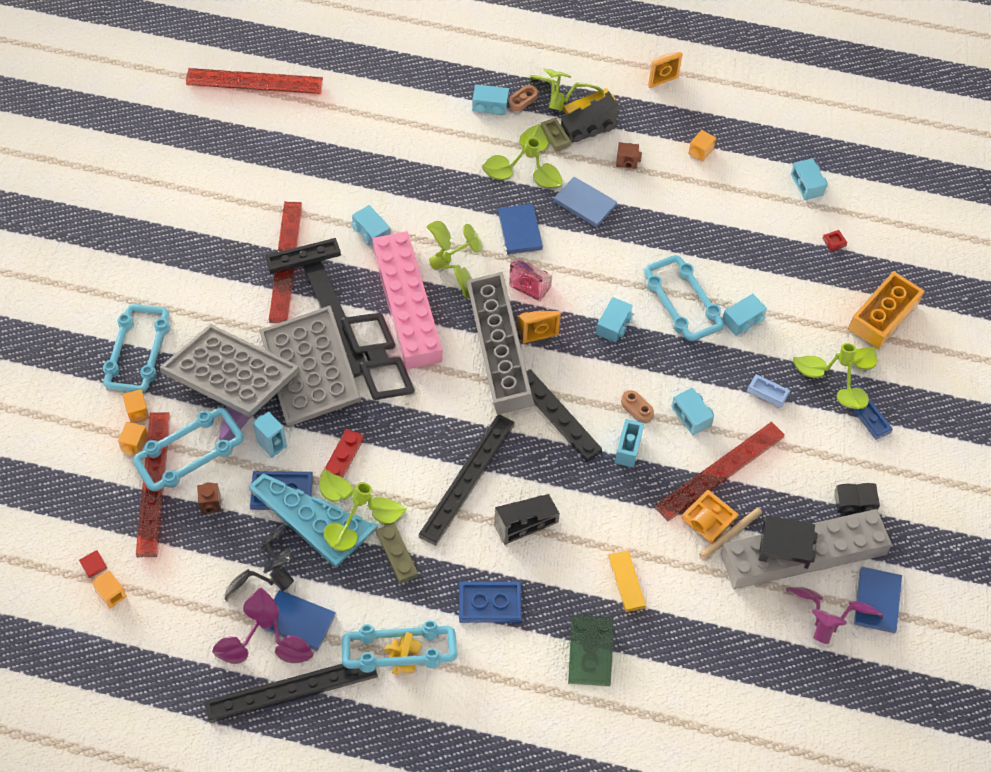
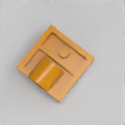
(709, 516)

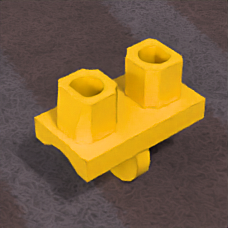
(406, 646)

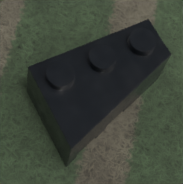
(592, 120)
(525, 517)

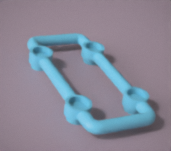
(681, 323)
(148, 371)
(172, 478)
(368, 634)

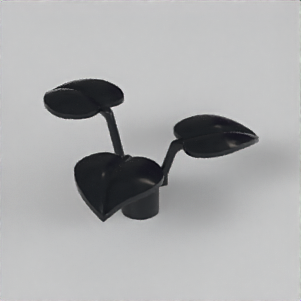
(278, 575)

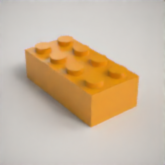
(886, 310)

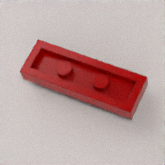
(344, 453)

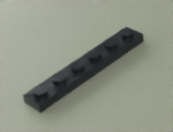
(563, 419)

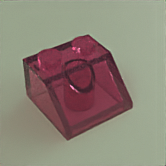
(529, 279)

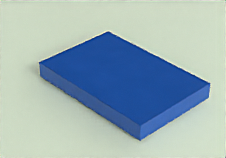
(520, 229)
(293, 479)
(883, 593)
(490, 602)
(302, 619)

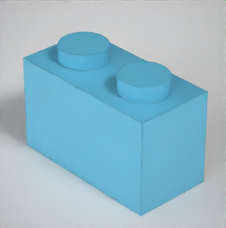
(490, 99)
(809, 179)
(369, 224)
(744, 314)
(614, 320)
(692, 411)
(270, 434)
(629, 443)

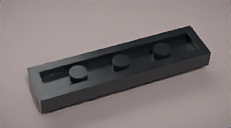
(303, 255)

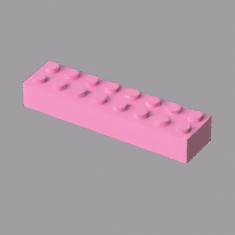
(407, 300)

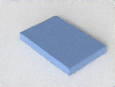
(585, 201)

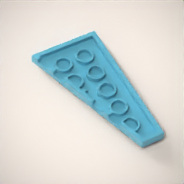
(309, 516)

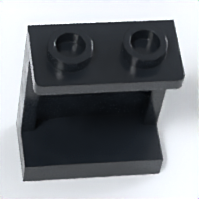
(788, 540)

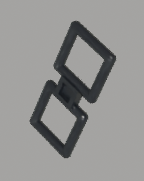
(377, 356)

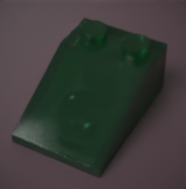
(590, 650)

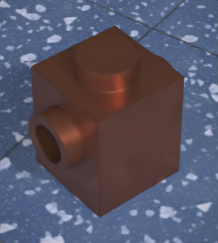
(628, 155)
(209, 498)

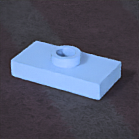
(768, 391)

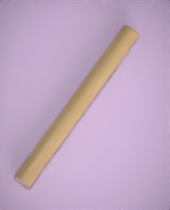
(730, 533)

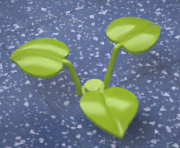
(557, 98)
(532, 141)
(442, 259)
(849, 355)
(334, 488)

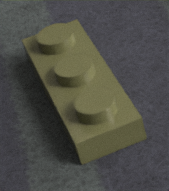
(397, 553)

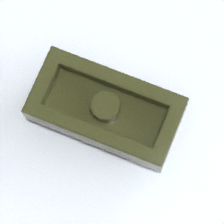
(555, 134)

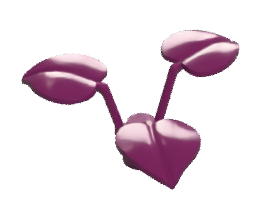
(265, 611)
(826, 622)

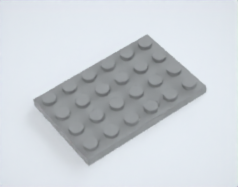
(230, 370)
(325, 371)

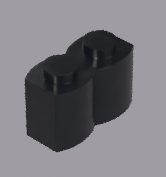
(856, 498)

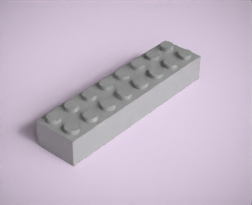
(500, 343)
(838, 543)

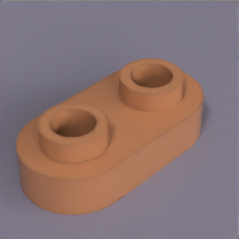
(523, 98)
(636, 406)

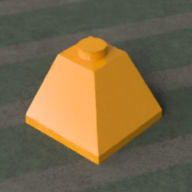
(665, 68)
(538, 325)

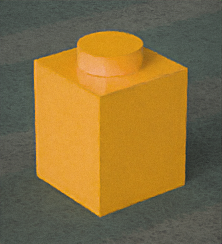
(702, 145)
(135, 406)
(132, 438)
(109, 589)

